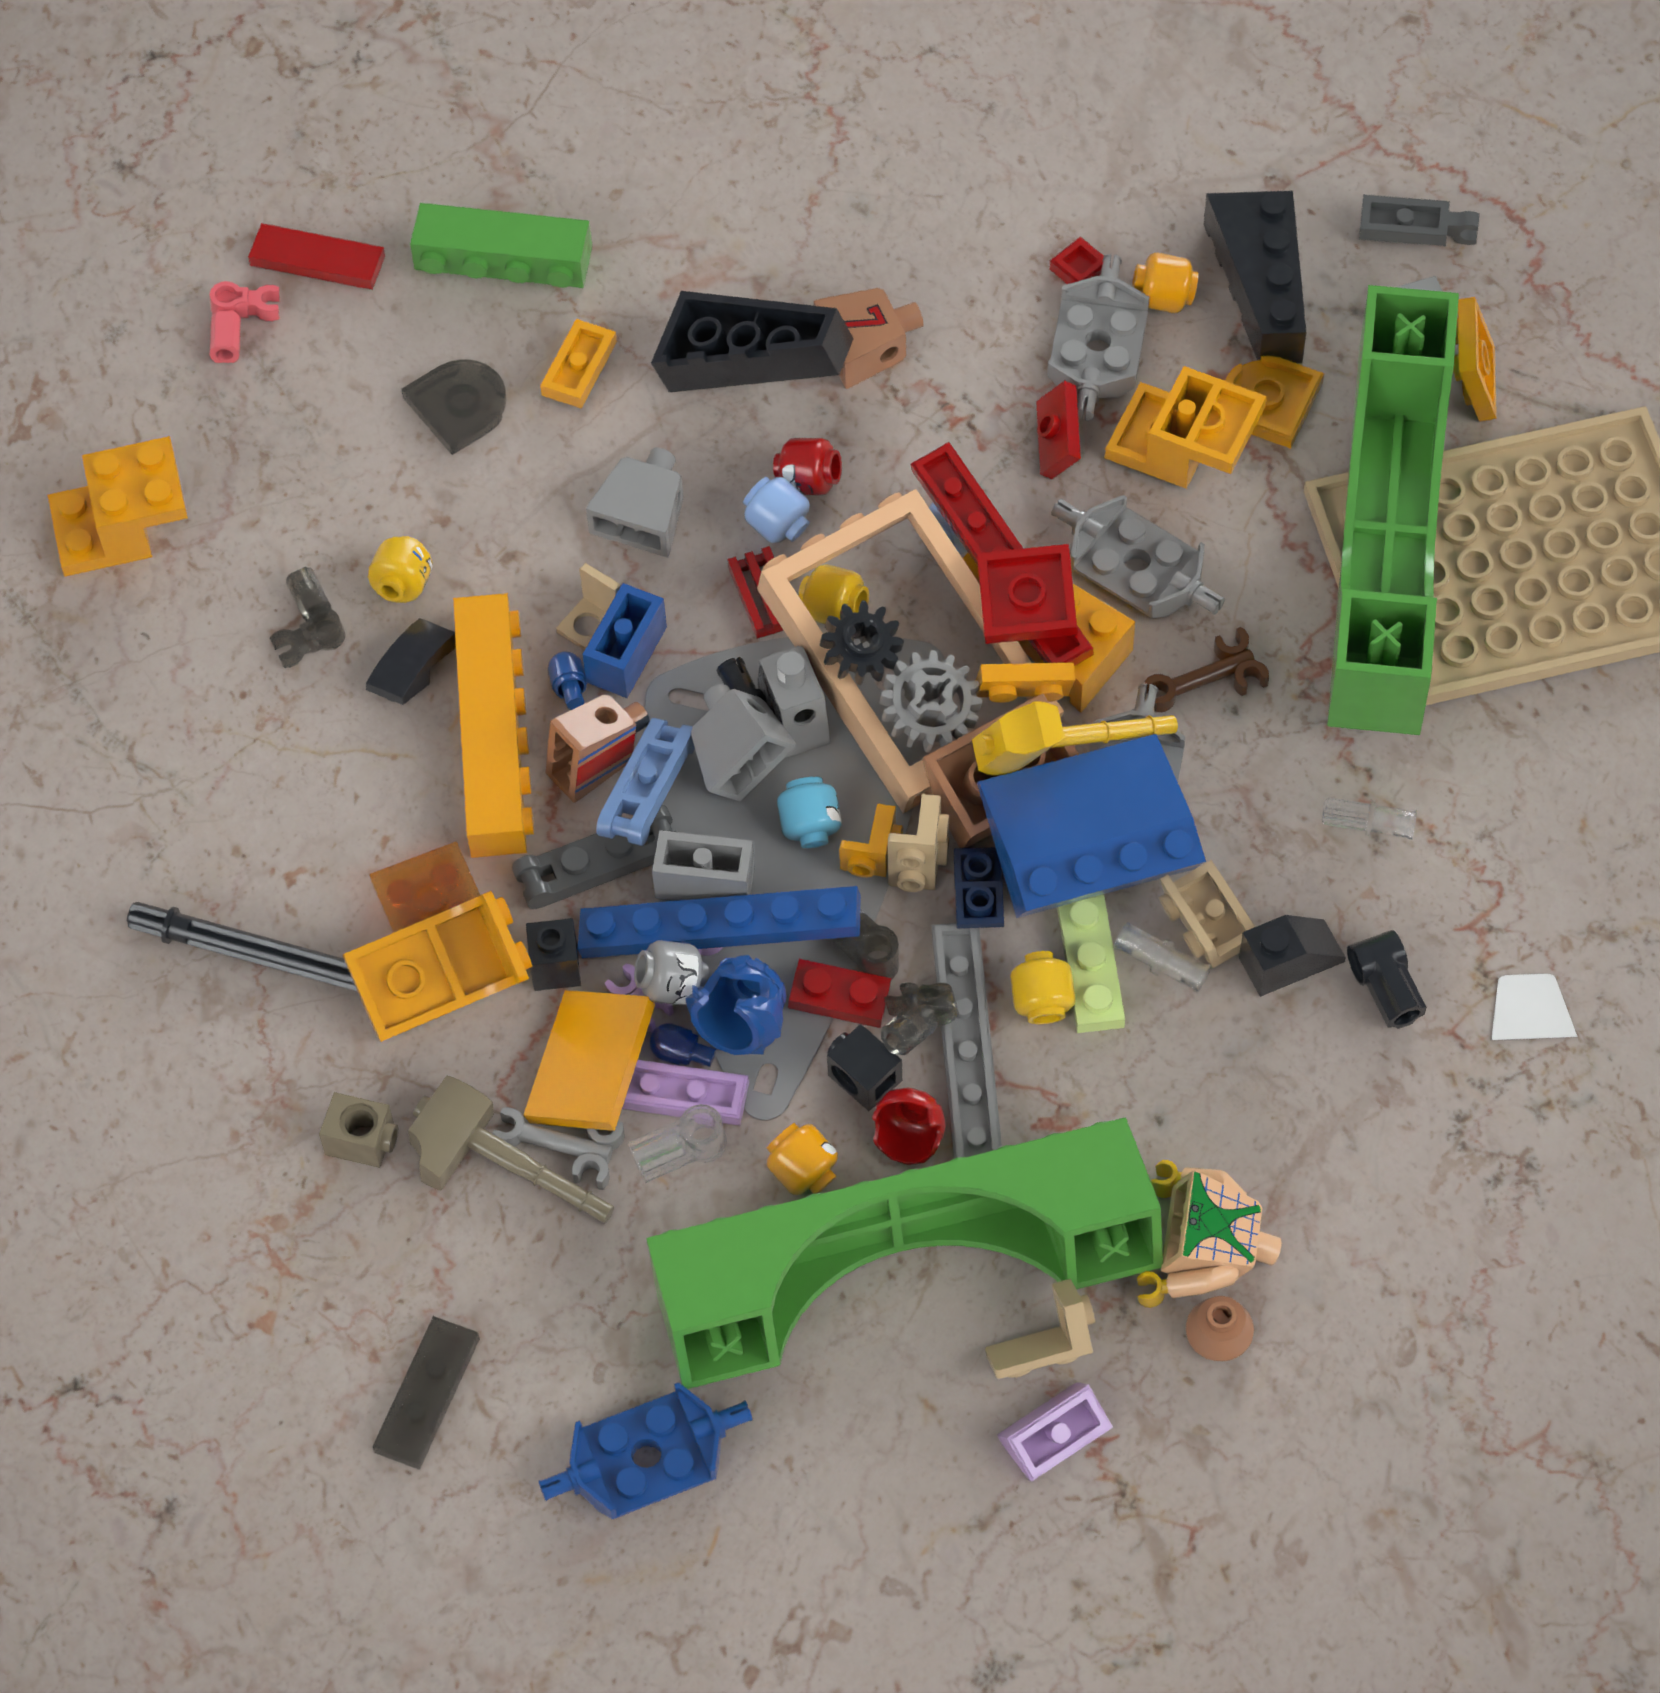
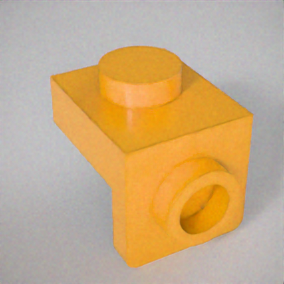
(872, 858)

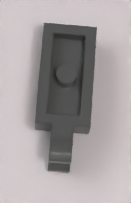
(1415, 221)

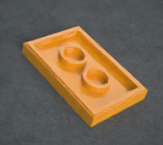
(589, 1060)

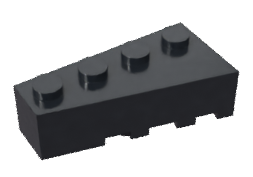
(747, 342)

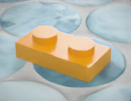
(578, 363)
(1008, 681)

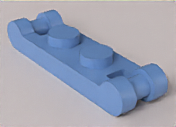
(645, 781)

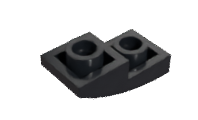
(408, 661)

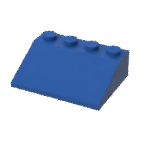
(1090, 825)

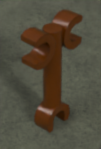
(1233, 660)

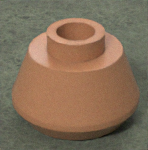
(1219, 1328)

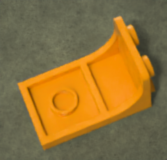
(438, 965)

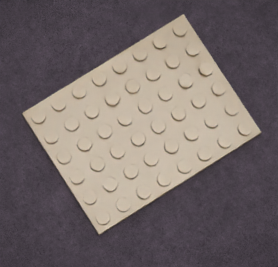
(1536, 552)

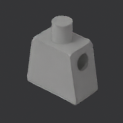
(639, 503)
(738, 741)

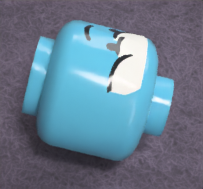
(809, 811)

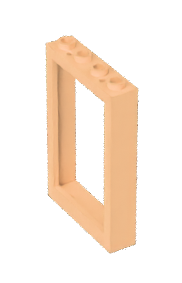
(902, 781)

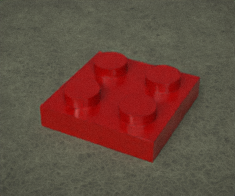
(1027, 594)

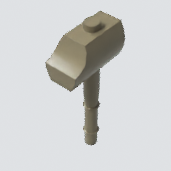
(455, 1123)

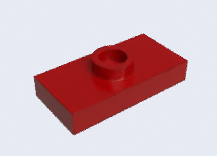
(1058, 430)

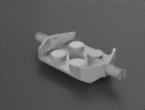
(1103, 311)
(1113, 535)

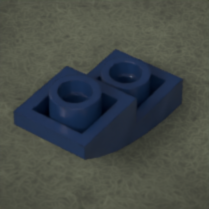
(978, 888)

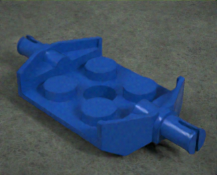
(674, 1424)

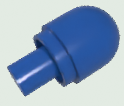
(568, 678)

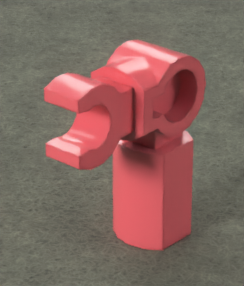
(227, 307)

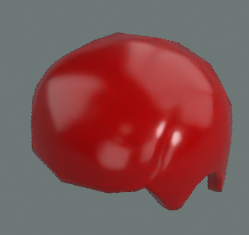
(908, 1125)

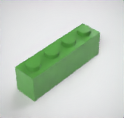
(501, 245)

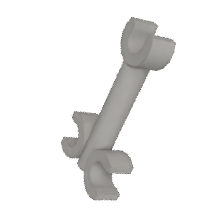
(591, 1152)

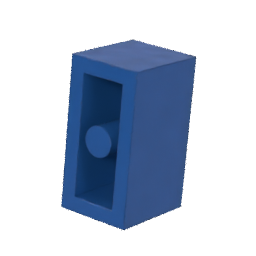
(624, 640)

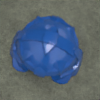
(739, 1006)

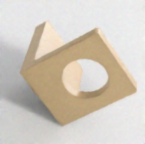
(597, 597)

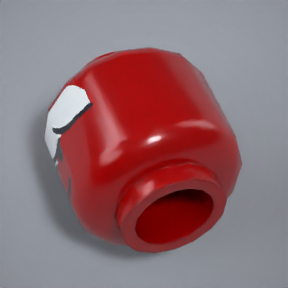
(809, 465)

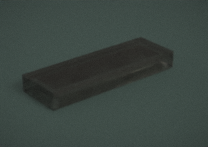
(426, 1392)

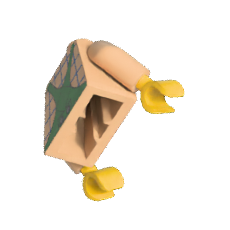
(1209, 1234)

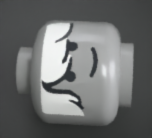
(669, 971)

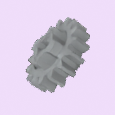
(927, 681)

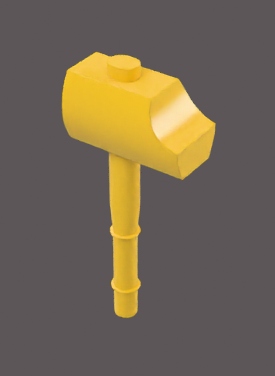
(1037, 727)

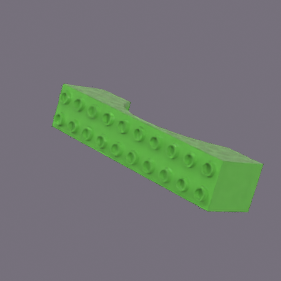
(1392, 512)
(1059, 1202)

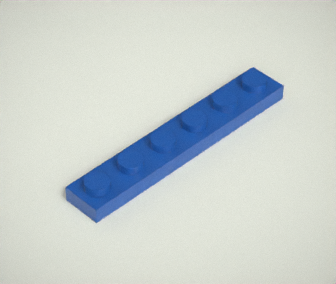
(721, 921)

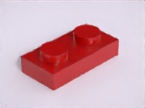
(839, 993)

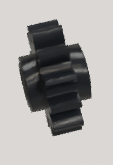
(866, 628)

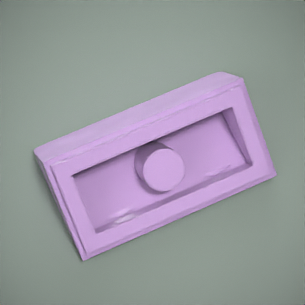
(1055, 1430)

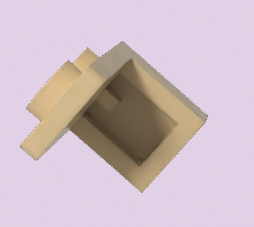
(1050, 1346)

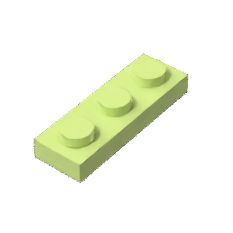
(1093, 965)

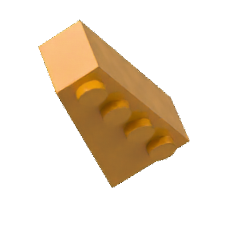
(1106, 631)

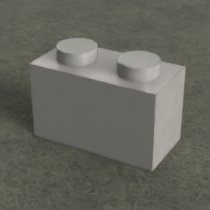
(702, 866)

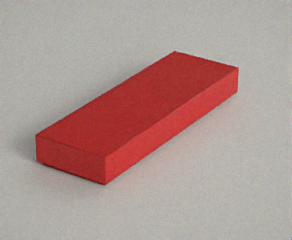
(316, 256)

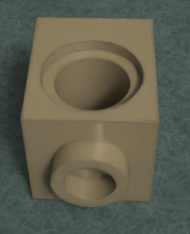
(347, 1114)

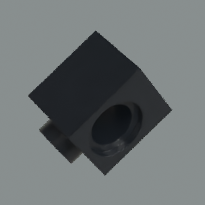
(553, 954)
(863, 1066)

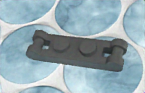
(585, 864)

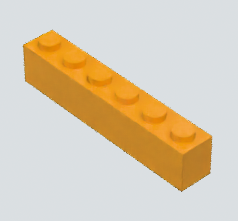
(490, 726)

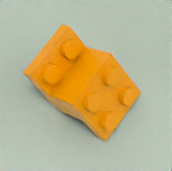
(1190, 425)
(124, 495)

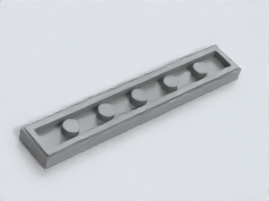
(967, 1042)

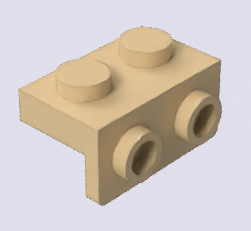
(916, 858)
(1207, 911)

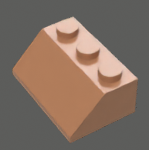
(955, 777)

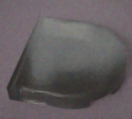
(458, 401)

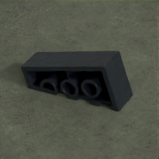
(1261, 260)

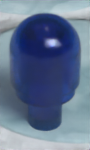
(679, 1046)

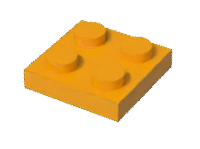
(1475, 360)

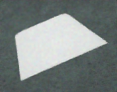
(1530, 1008)

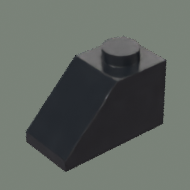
(1288, 951)

